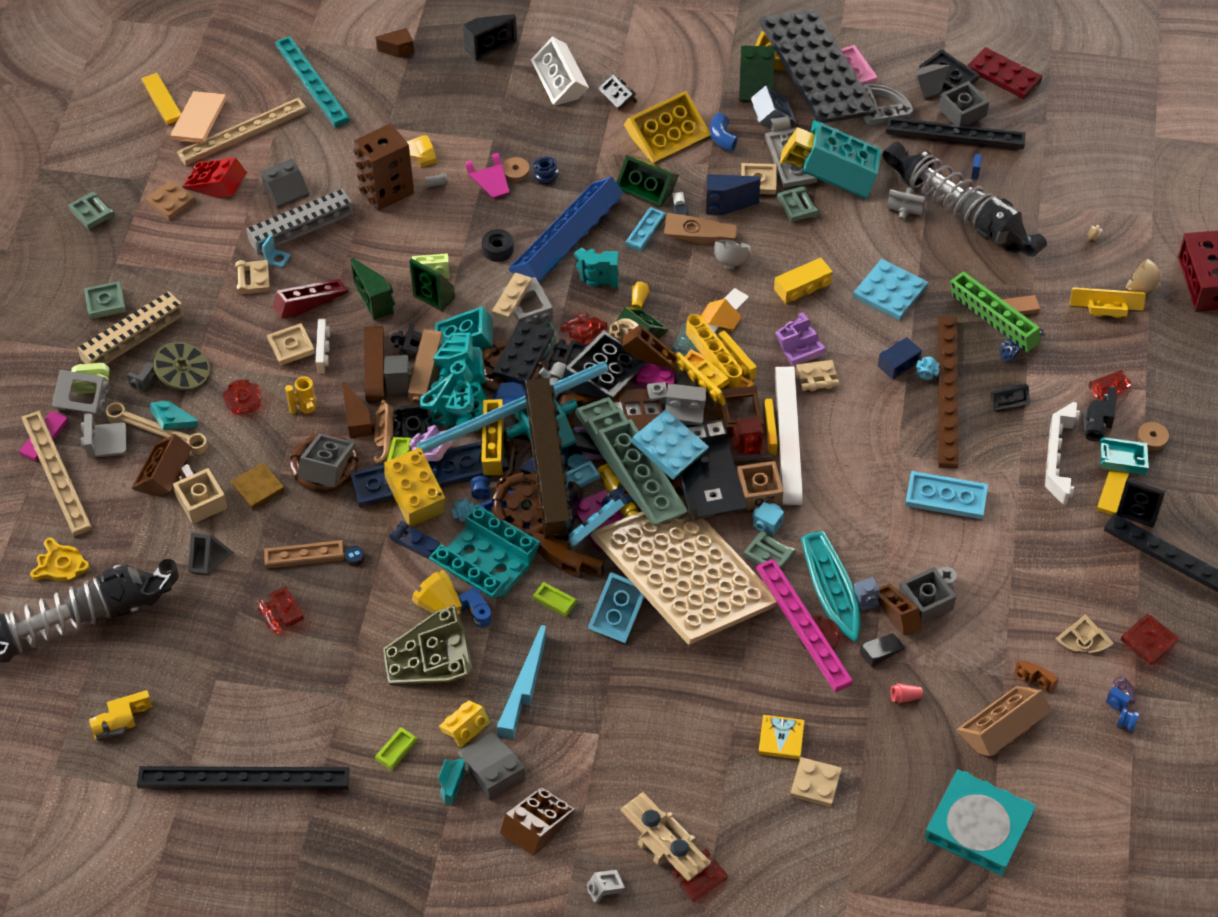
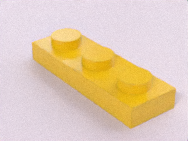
(747, 366)

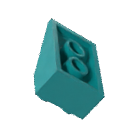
(475, 321)

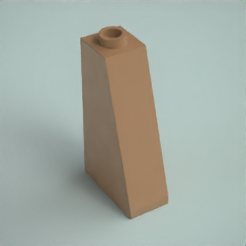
(425, 369)

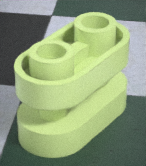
(84, 387)

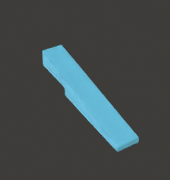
(523, 689)

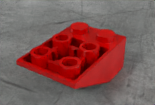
(216, 177)

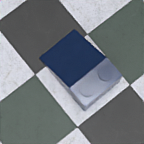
(731, 193)

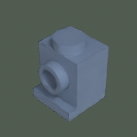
(867, 594)

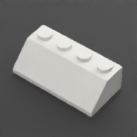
(559, 72)

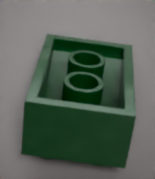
(756, 70)
(430, 286)
(373, 290)

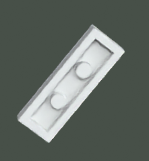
(322, 346)

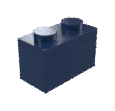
(899, 357)

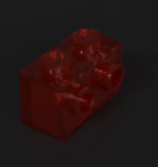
(748, 435)

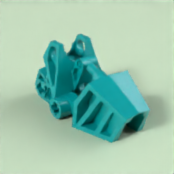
(459, 368)

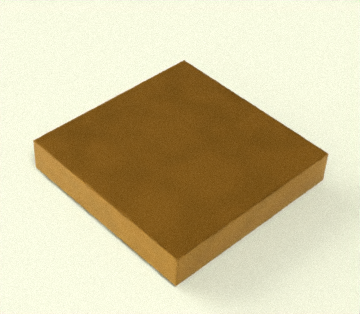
(257, 485)

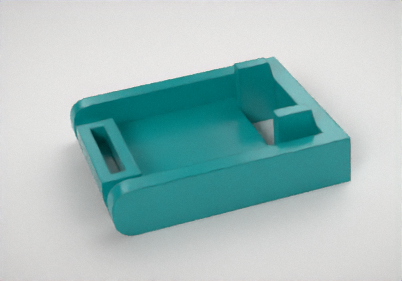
(1120, 455)

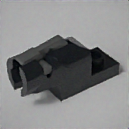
(1099, 416)

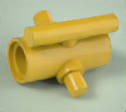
(303, 396)

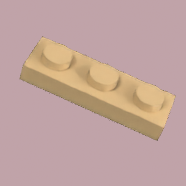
(511, 296)

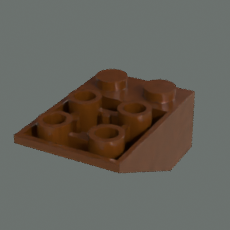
(536, 820)

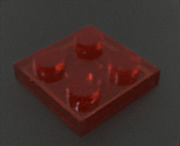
(1149, 639)

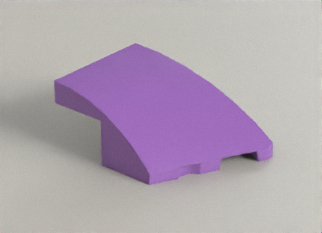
(800, 341)

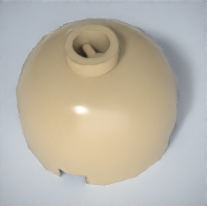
(1145, 278)

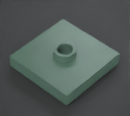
(104, 300)

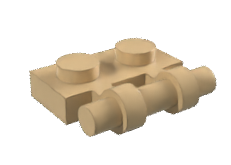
(817, 371)

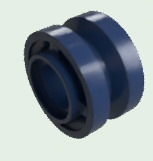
(545, 169)

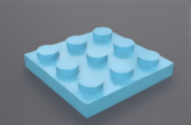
(890, 289)
(669, 444)
(594, 521)

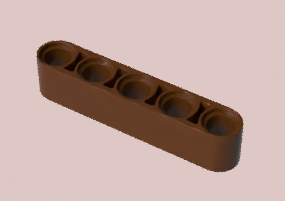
(374, 363)

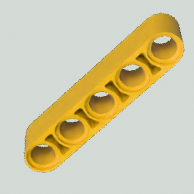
(713, 349)

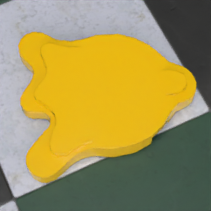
(60, 563)

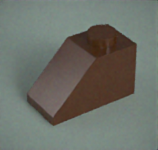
(395, 43)

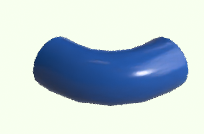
(719, 133)

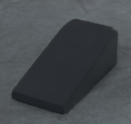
(881, 649)

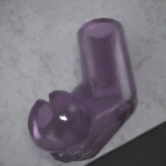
(1128, 688)

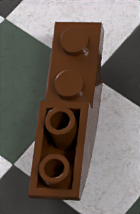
(571, 562)

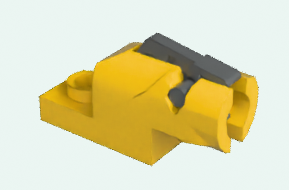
(119, 715)

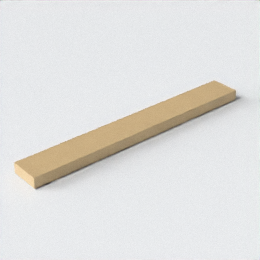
(242, 131)
(56, 473)

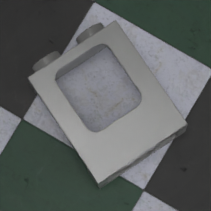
(538, 316)
(63, 389)

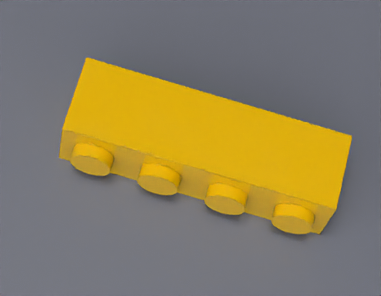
(493, 441)

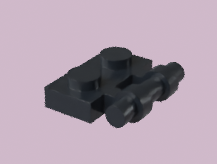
(571, 352)

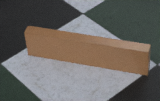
(304, 554)

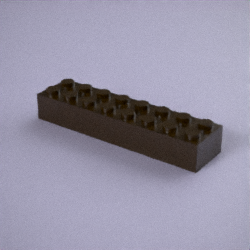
(547, 457)

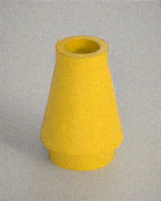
(639, 294)

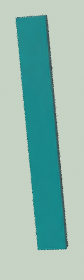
(312, 82)

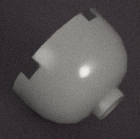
(731, 253)

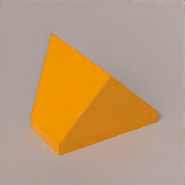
(721, 314)

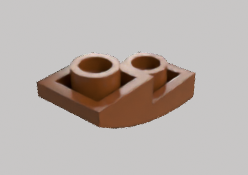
(1032, 672)

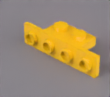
(1107, 301)
(706, 375)

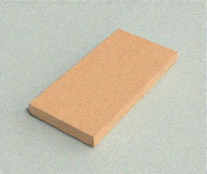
(198, 117)

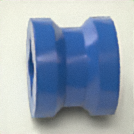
(480, 487)
(1128, 719)

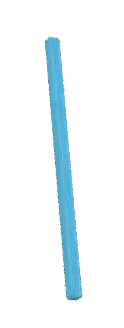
(508, 409)

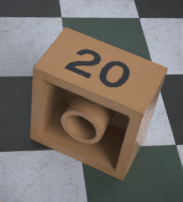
(760, 484)

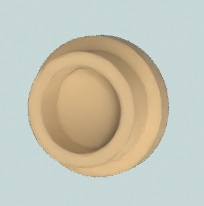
(1094, 233)

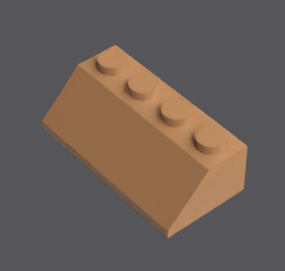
(1005, 720)

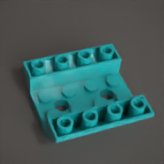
(842, 161)
(493, 550)

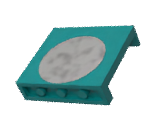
(979, 822)

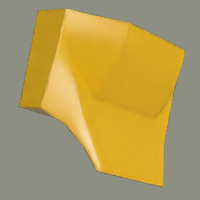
(422, 150)

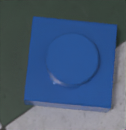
(1118, 699)

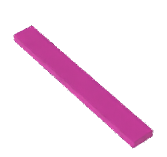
(804, 626)

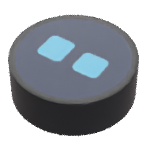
(354, 555)

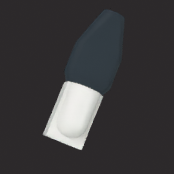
(679, 204)

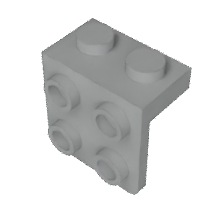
(103, 439)

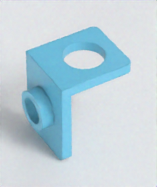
(269, 253)

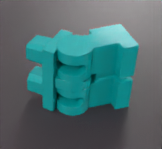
(598, 268)

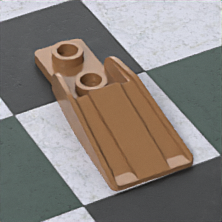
(697, 229)

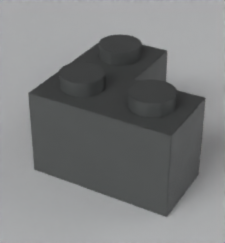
(397, 375)

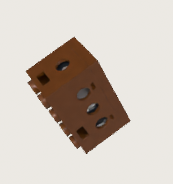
(384, 166)

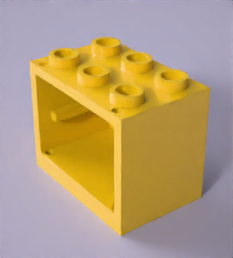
(414, 487)

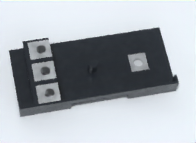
(712, 475)

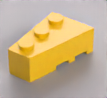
(798, 147)

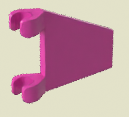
(490, 179)

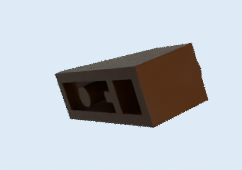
(648, 348)
(357, 414)
(899, 610)

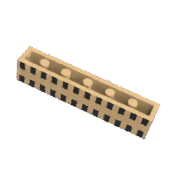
(132, 330)

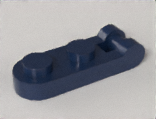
(415, 540)

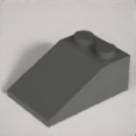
(325, 460)
(492, 765)

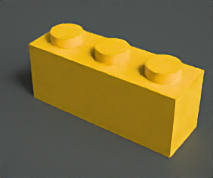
(803, 280)

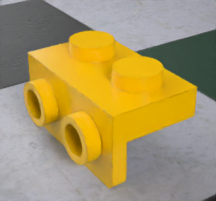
(465, 723)

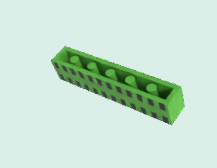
(995, 311)

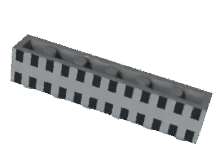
(301, 220)

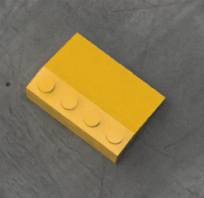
(667, 127)

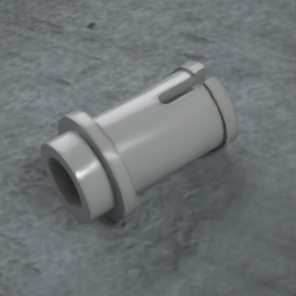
(436, 180)

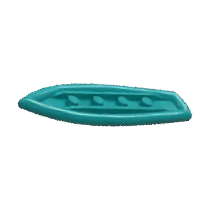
(832, 584)

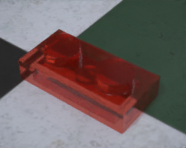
(1101, 385)

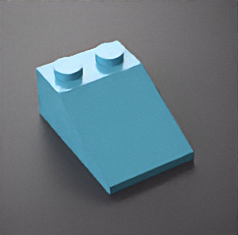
(617, 608)

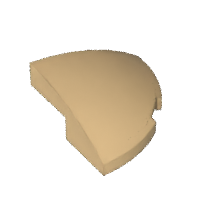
(1084, 637)

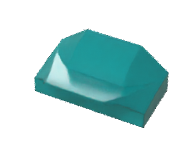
(451, 779)

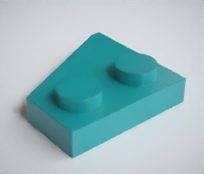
(171, 416)

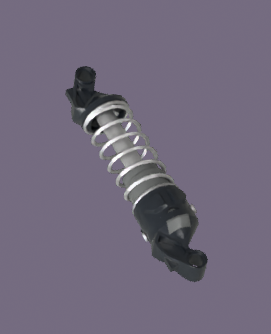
(990, 215)
(110, 594)

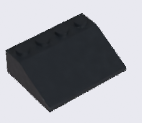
(620, 364)

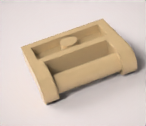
(258, 274)

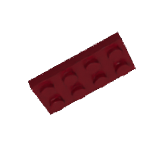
(1005, 73)

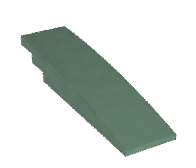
(635, 471)

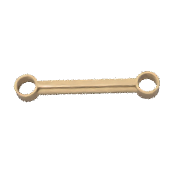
(154, 427)

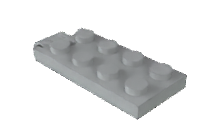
(776, 140)

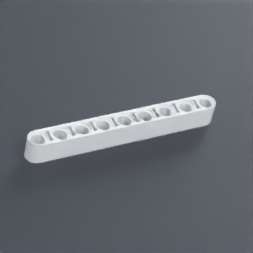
(788, 435)

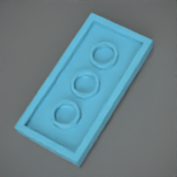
(946, 495)

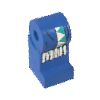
(477, 606)

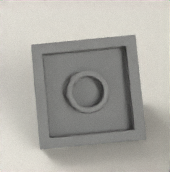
(686, 403)

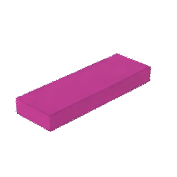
(55, 423)

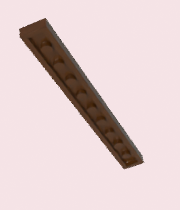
(947, 393)

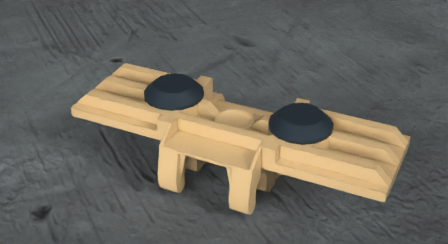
(651, 823)

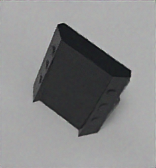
(411, 420)

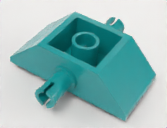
(565, 430)

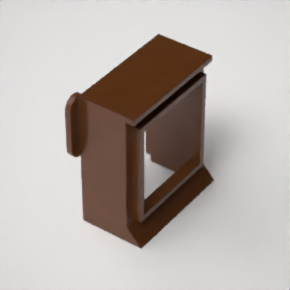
(741, 392)

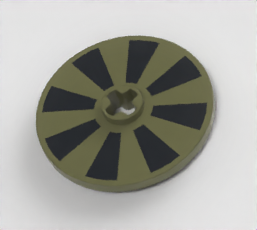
(191, 375)

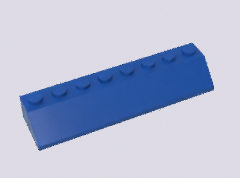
(568, 229)

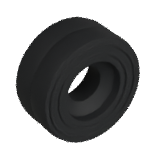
(501, 253)

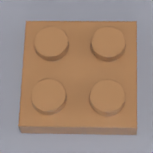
(170, 199)

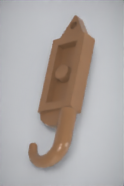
(383, 430)

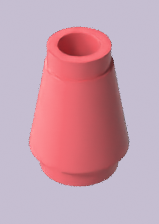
(904, 693)

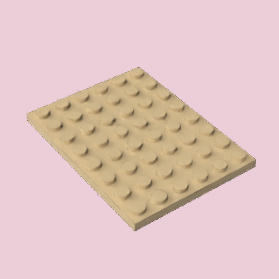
(686, 573)

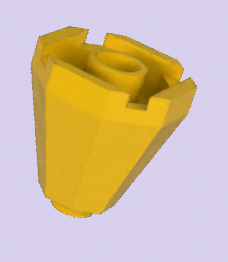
(437, 593)

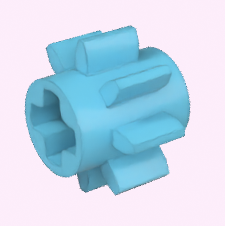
(927, 368)
(462, 509)

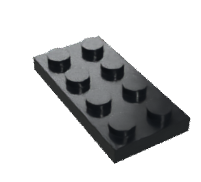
(523, 352)

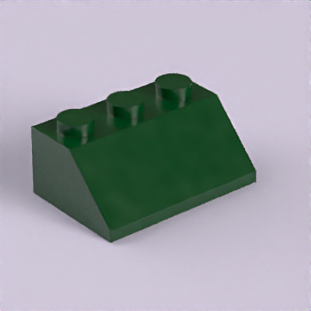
(646, 180)

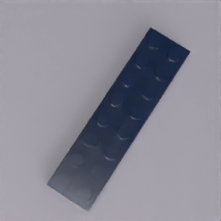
(456, 466)

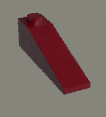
(300, 299)

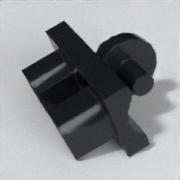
(402, 340)

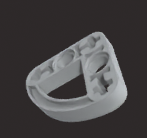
(903, 106)

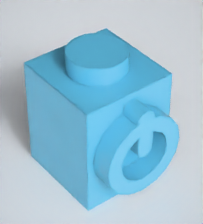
(768, 518)

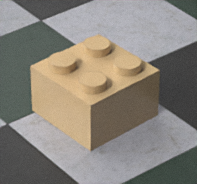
(200, 496)

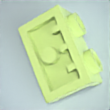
(436, 262)

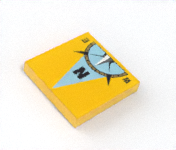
(781, 737)

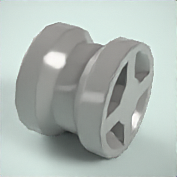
(950, 574)

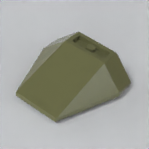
(430, 651)

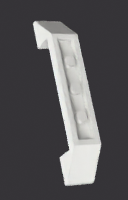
(1059, 486)

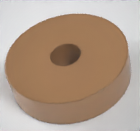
(516, 169)
(1151, 429)

